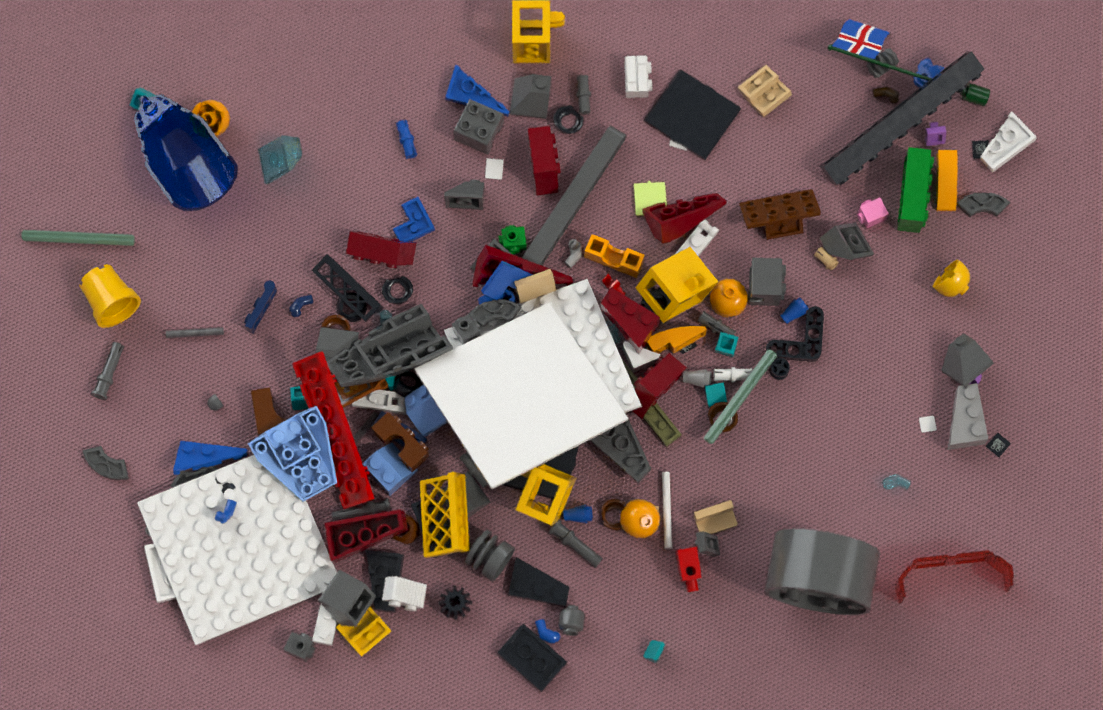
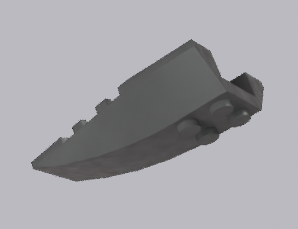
(393, 349)

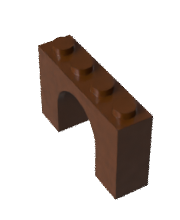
(264, 410)

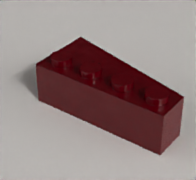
(360, 533)

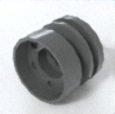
(488, 554)

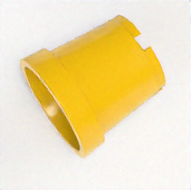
(109, 296)

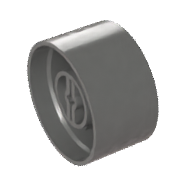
(822, 571)

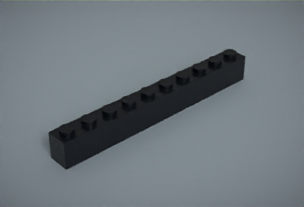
(902, 117)

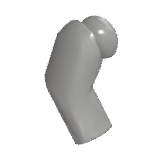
(575, 253)

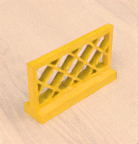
(456, 513)

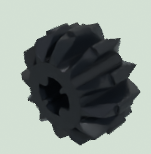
(457, 609)

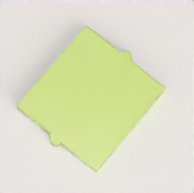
(648, 194)

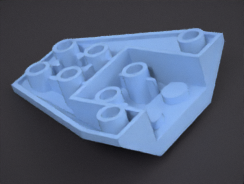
(298, 453)

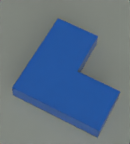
(418, 224)
(503, 276)

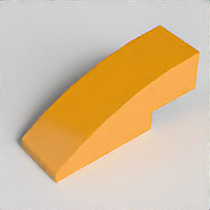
(946, 180)
(675, 338)

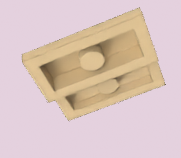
(764, 91)
(535, 286)

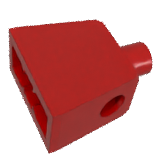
(689, 558)

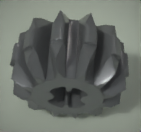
(888, 57)

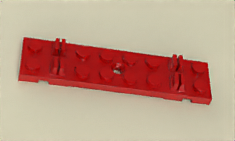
(320, 391)

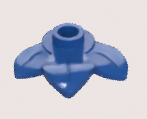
(926, 69)

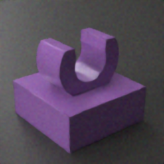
(935, 135)

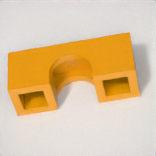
(625, 261)

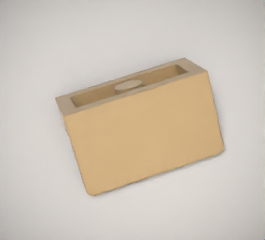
(715, 518)

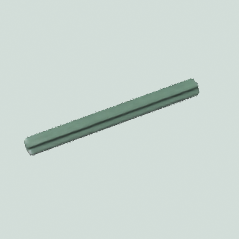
(78, 237)
(740, 396)

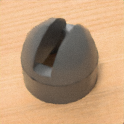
(214, 403)

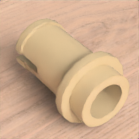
(828, 260)

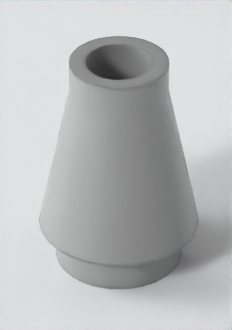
(698, 377)

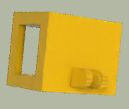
(533, 48)
(680, 278)
(540, 510)

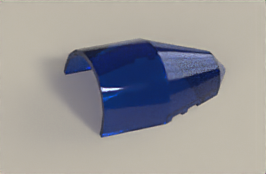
(183, 154)

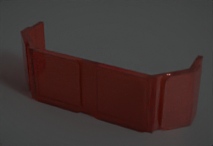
(961, 558)

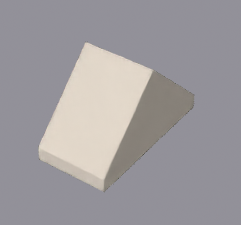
(639, 361)

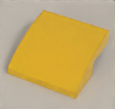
(366, 634)

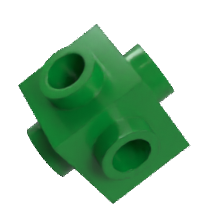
(513, 239)

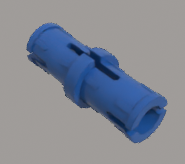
(406, 139)

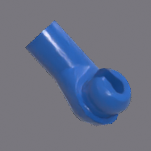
(546, 634)

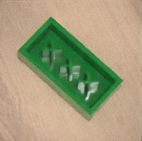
(914, 190)

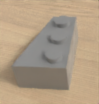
(968, 420)

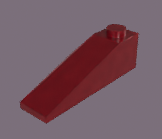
(676, 219)

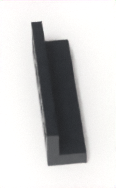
(348, 279)

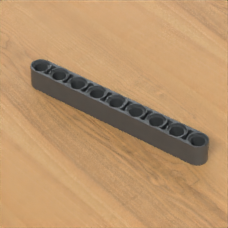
(575, 196)

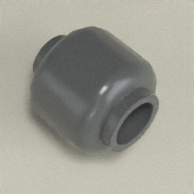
(571, 620)

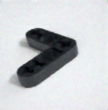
(803, 347)

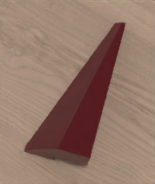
(491, 258)

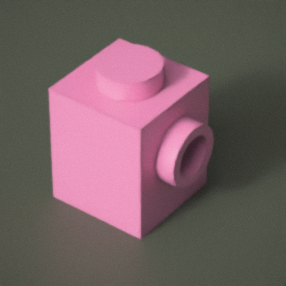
(872, 212)

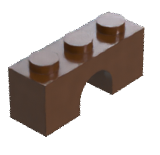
(390, 428)

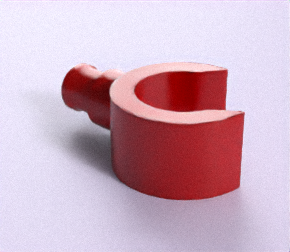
(609, 282)

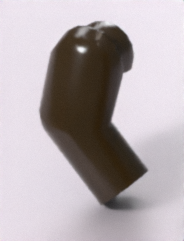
(888, 92)

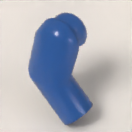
(228, 512)

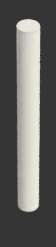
(667, 510)

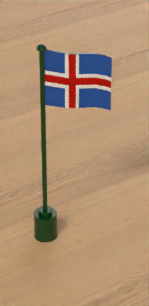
(866, 43)

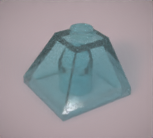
(279, 157)

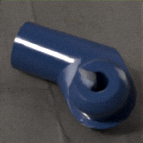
(298, 303)

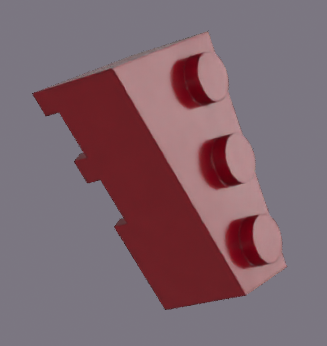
(543, 160)

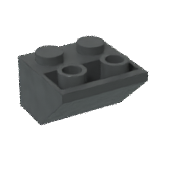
(347, 599)

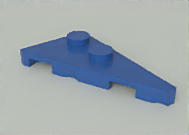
(464, 88)
(201, 455)

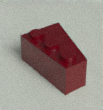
(380, 249)
(630, 318)
(657, 382)

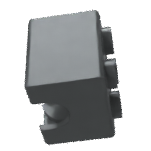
(478, 126)
(766, 281)

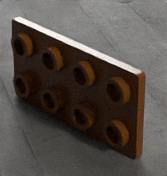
(780, 214)

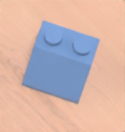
(424, 411)
(388, 469)

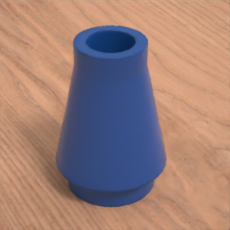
(794, 310)
(579, 514)

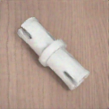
(731, 374)

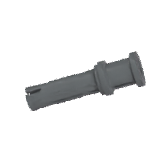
(105, 379)
(370, 508)
(568, 538)

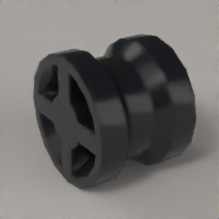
(781, 365)

